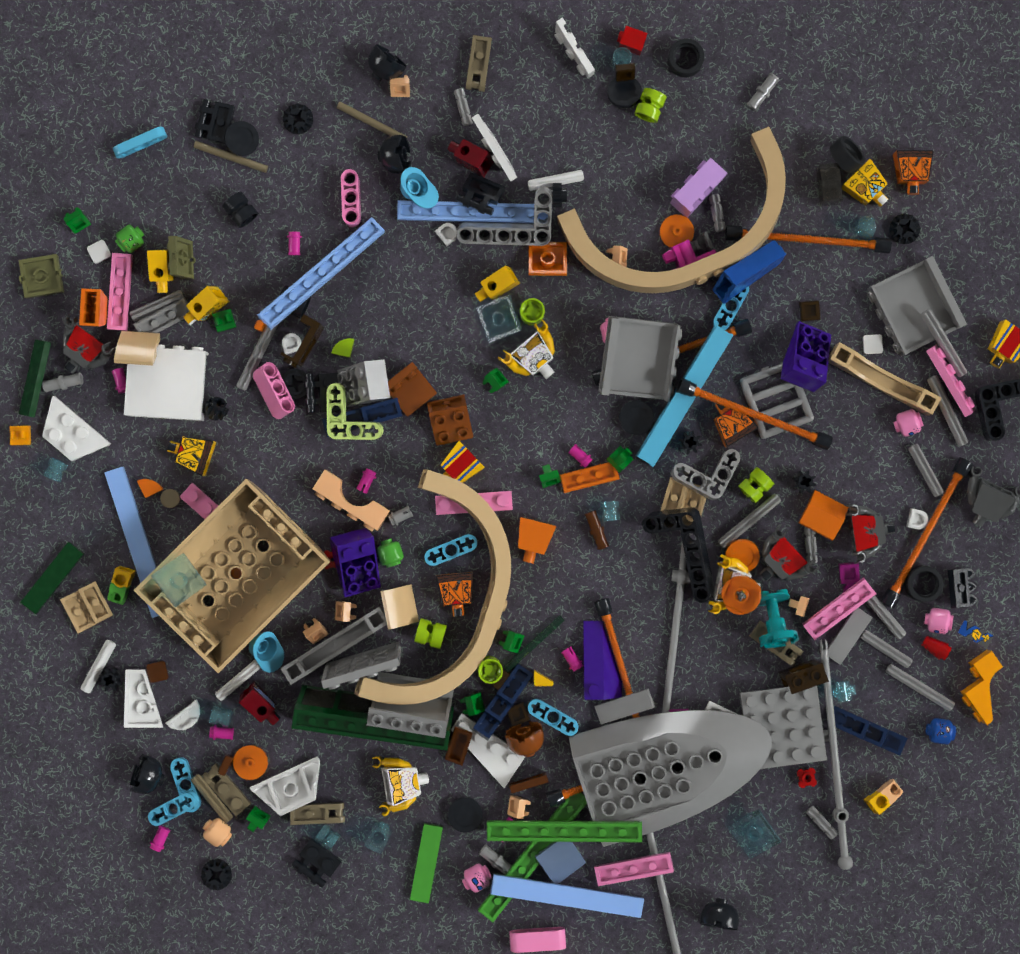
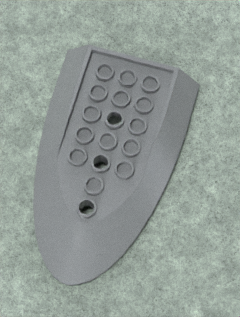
(650, 745)

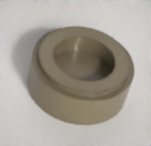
(170, 498)

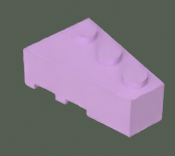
(697, 187)

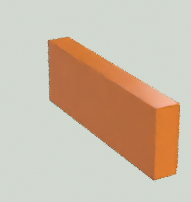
(588, 477)

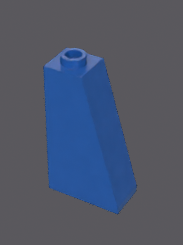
(748, 271)

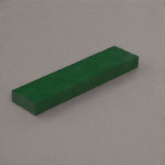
(34, 378)
(52, 578)

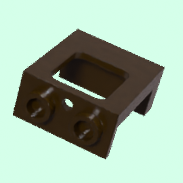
(307, 344)
(810, 675)

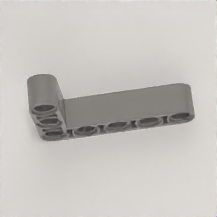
(513, 228)

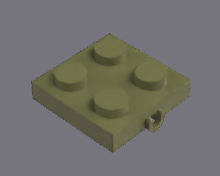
(180, 253)
(41, 276)

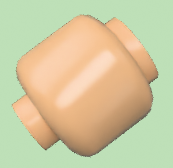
(217, 832)

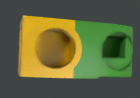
(120, 584)

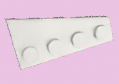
(492, 753)

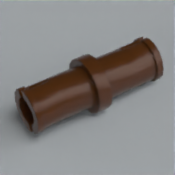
(596, 530)

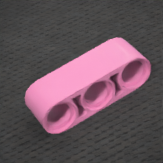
(347, 189)
(274, 390)
(537, 939)

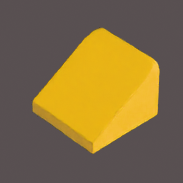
(541, 680)

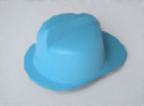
(418, 188)
(267, 651)

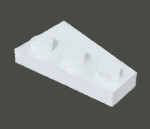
(584, 65)
(140, 704)

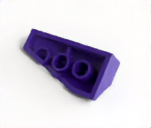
(600, 669)

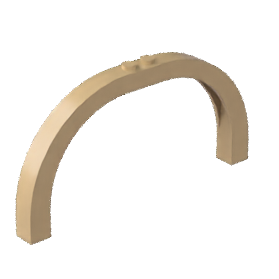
(701, 270)
(490, 615)

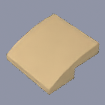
(136, 348)
(680, 496)
(399, 606)
(86, 607)

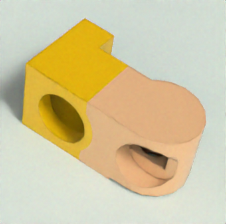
(883, 797)

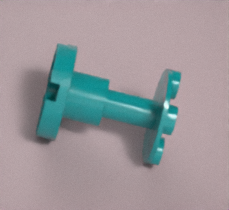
(776, 626)

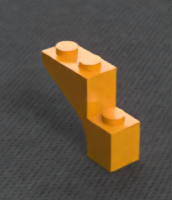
(978, 693)

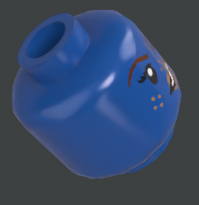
(941, 731)

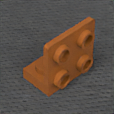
(410, 389)
(450, 420)

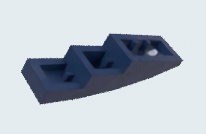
(373, 413)
(502, 702)
(869, 731)

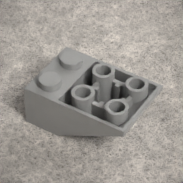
(364, 382)

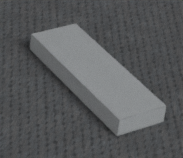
(163, 317)
(848, 635)
(624, 706)

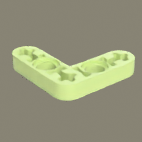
(341, 421)

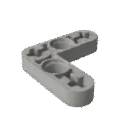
(707, 482)

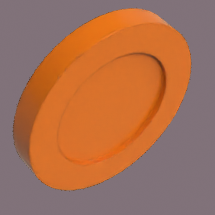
(676, 230)
(745, 551)
(250, 762)

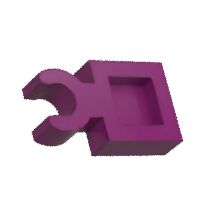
(848, 574)

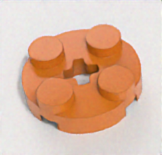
(747, 604)

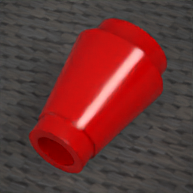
(936, 647)

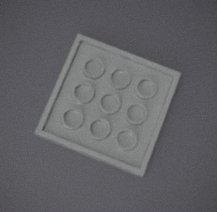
(361, 664)
(791, 721)

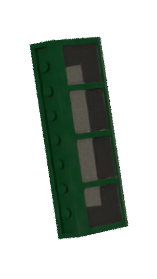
(347, 715)

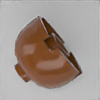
(525, 740)

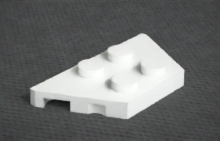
(492, 145)
(70, 432)
(290, 788)

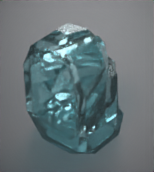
(865, 227)

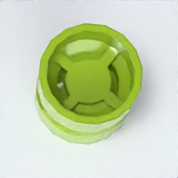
(649, 107)
(532, 311)
(761, 480)
(430, 633)
(490, 670)

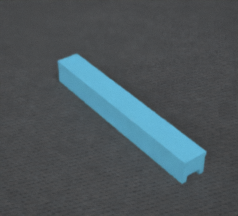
(678, 403)

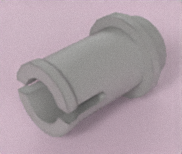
(400, 515)

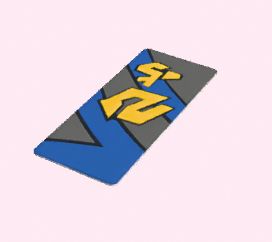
(975, 634)

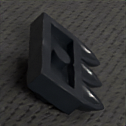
(961, 587)

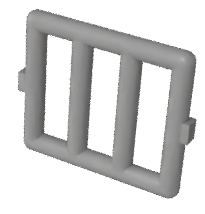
(751, 399)

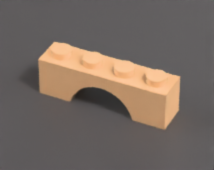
(330, 487)

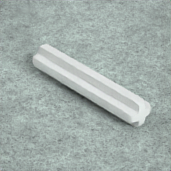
(564, 178)
(98, 666)
(236, 681)

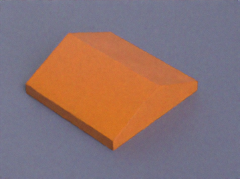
(548, 259)
(823, 515)

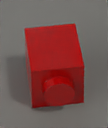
(632, 39)

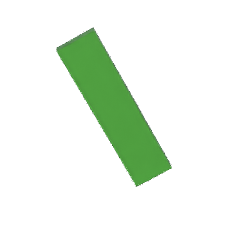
(426, 863)

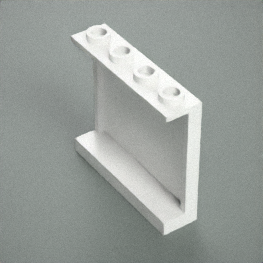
(168, 388)

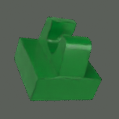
(77, 220)
(224, 320)
(496, 380)
(620, 458)
(549, 477)
(512, 641)
(473, 703)
(257, 819)

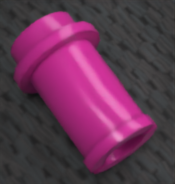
(294, 243)
(120, 380)
(580, 456)
(366, 479)
(572, 659)
(221, 732)
(160, 838)

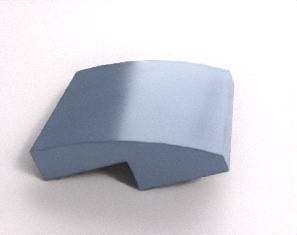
(560, 860)

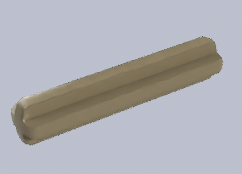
(211, 798)

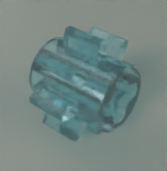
(843, 691)

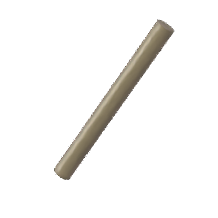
(368, 120)
(230, 156)

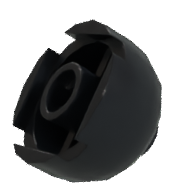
(385, 64)
(394, 154)
(146, 775)
(720, 915)

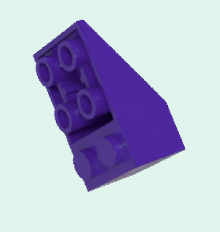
(807, 357)
(356, 561)

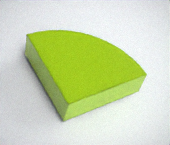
(343, 348)

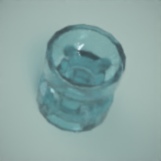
(621, 55)
(55, 469)
(610, 511)
(221, 716)
(331, 838)

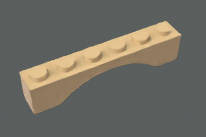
(868, 372)

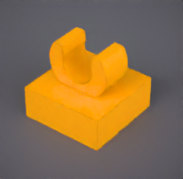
(20, 435)

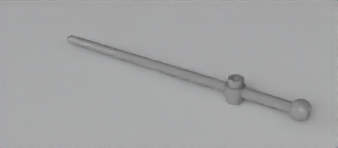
(681, 577)
(845, 861)
(663, 892)

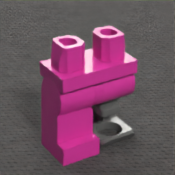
(684, 253)

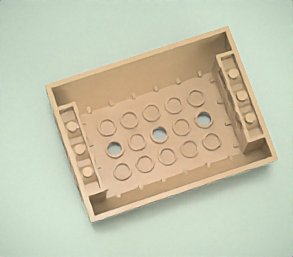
(267, 579)

